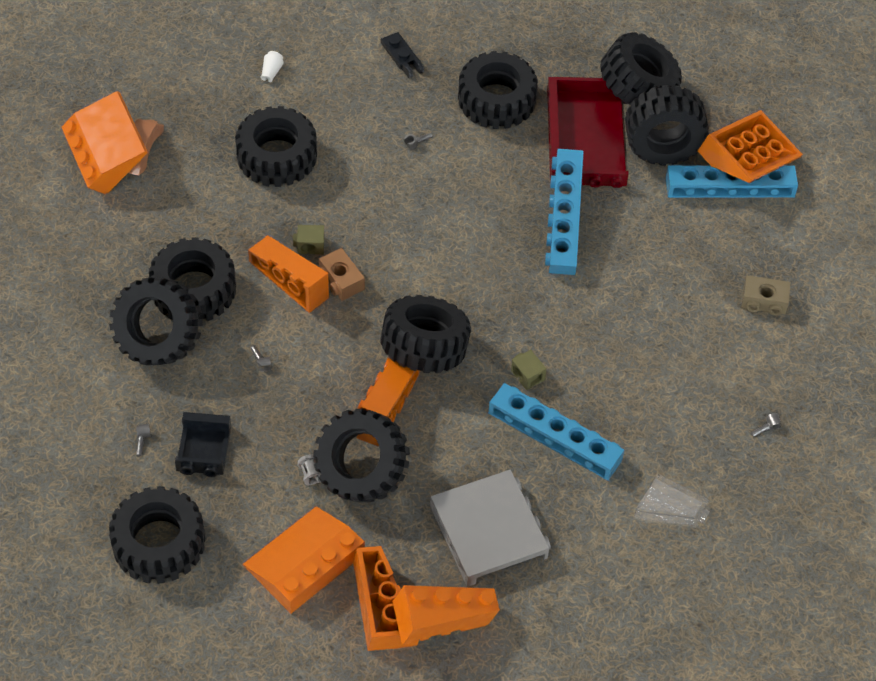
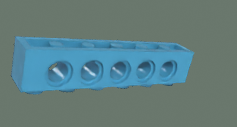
(571, 162)
(713, 183)
(561, 441)

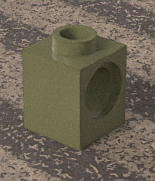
(309, 239)
(528, 369)

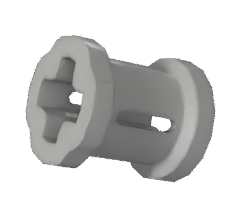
(311, 476)

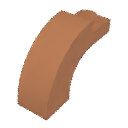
(149, 132)

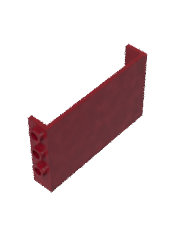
(588, 119)

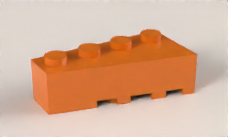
(291, 272)
(388, 393)
(376, 596)

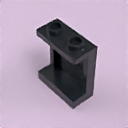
(203, 444)

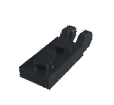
(402, 54)

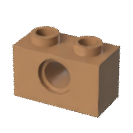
(343, 275)

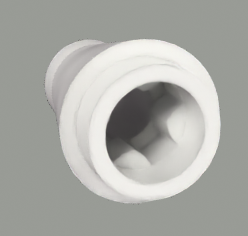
(272, 63)

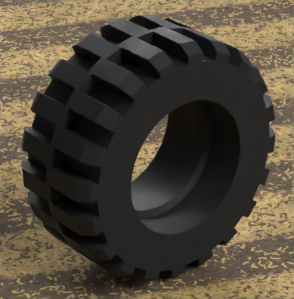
(637, 65)
(663, 106)
(494, 108)
(276, 166)
(203, 257)
(127, 321)
(425, 333)
(332, 450)
(164, 560)

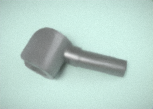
(410, 137)
(261, 361)
(772, 420)
(143, 431)

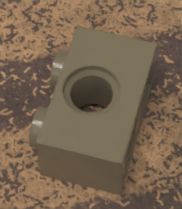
(765, 295)

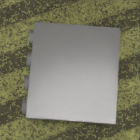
(489, 525)

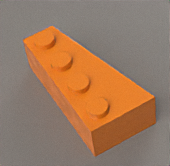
(441, 610)

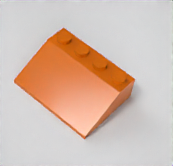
(104, 142)
(749, 148)
(305, 558)

